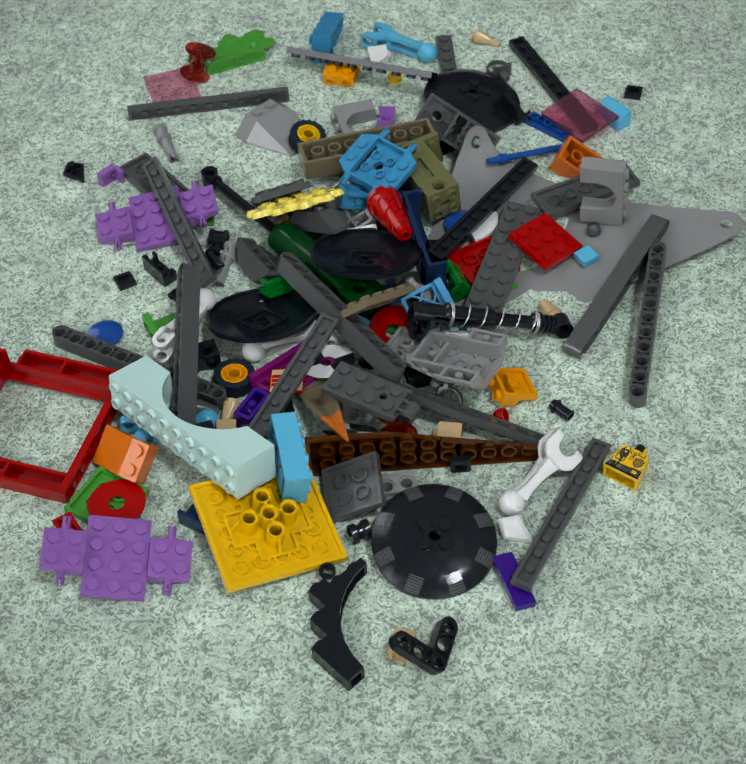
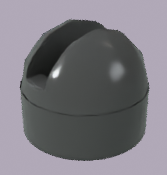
(593, 229)

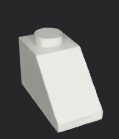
(378, 54)

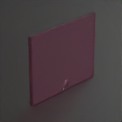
(170, 86)
(579, 115)

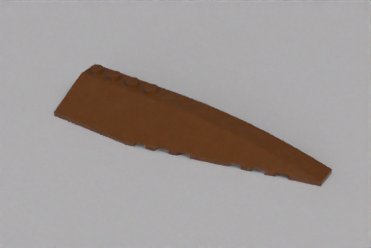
(413, 451)

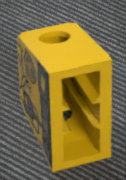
(627, 466)

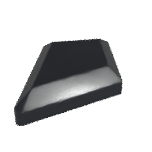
(75, 171)
(214, 260)

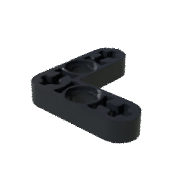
(429, 652)

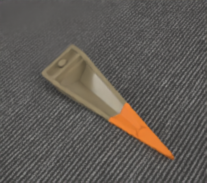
(323, 406)

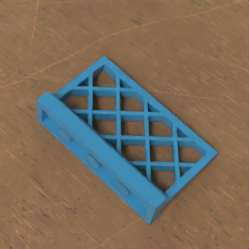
(440, 292)

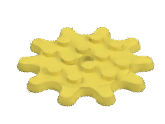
(297, 201)

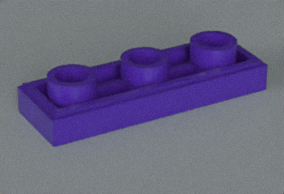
(506, 566)

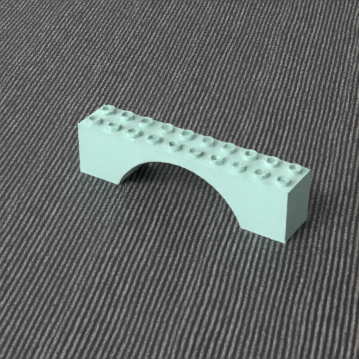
(230, 457)

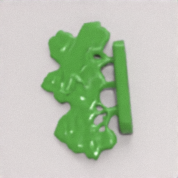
(236, 51)

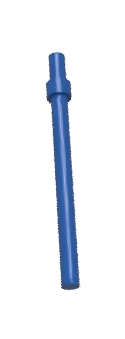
(504, 158)

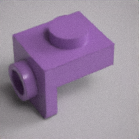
(386, 116)
(110, 174)

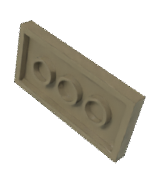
(377, 300)

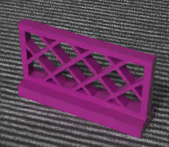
(261, 376)

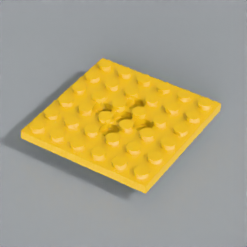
(265, 537)

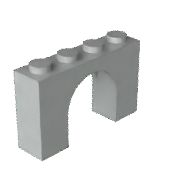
(351, 114)
(612, 175)

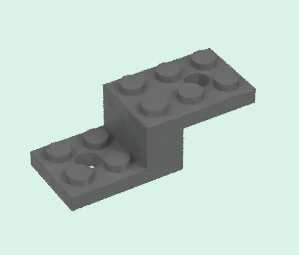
(453, 123)

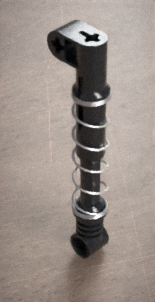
(482, 317)

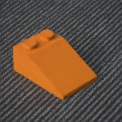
(569, 158)
(125, 454)

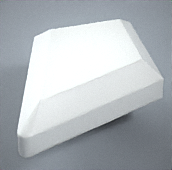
(514, 529)

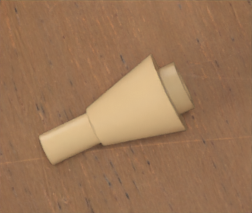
(483, 38)

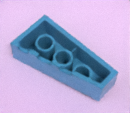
(326, 34)

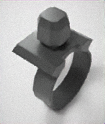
(503, 71)
(438, 386)

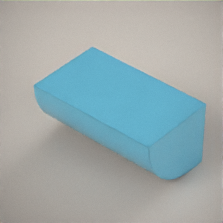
(620, 110)

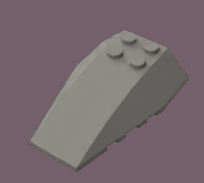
(453, 355)

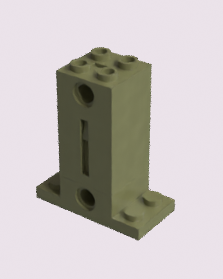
(438, 186)

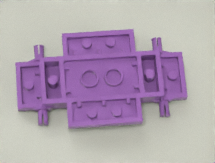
(147, 222)
(116, 557)

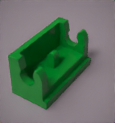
(457, 282)
(275, 287)

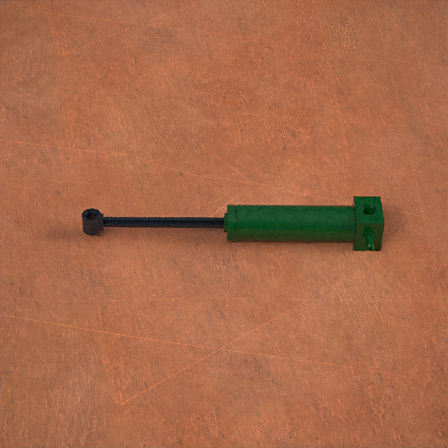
(289, 238)

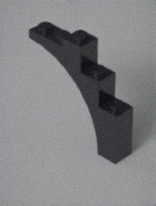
(332, 650)

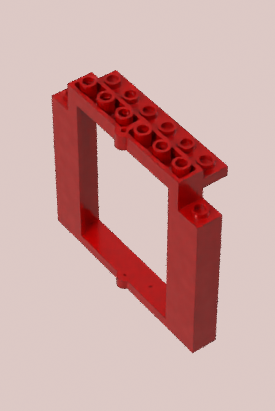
(67, 377)

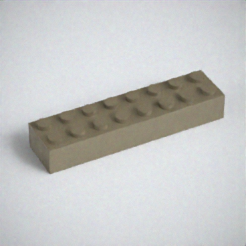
(322, 155)

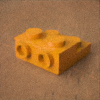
(340, 75)
(512, 386)

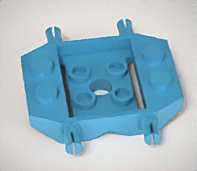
(396, 162)

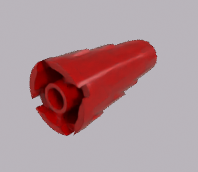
(388, 209)

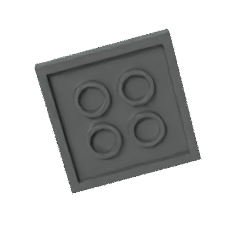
(281, 190)
(353, 487)

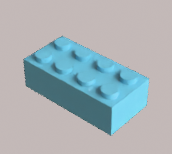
(290, 459)

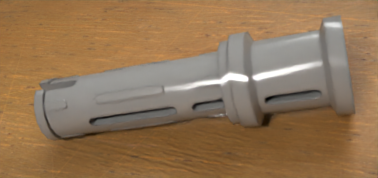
(164, 139)
(227, 258)

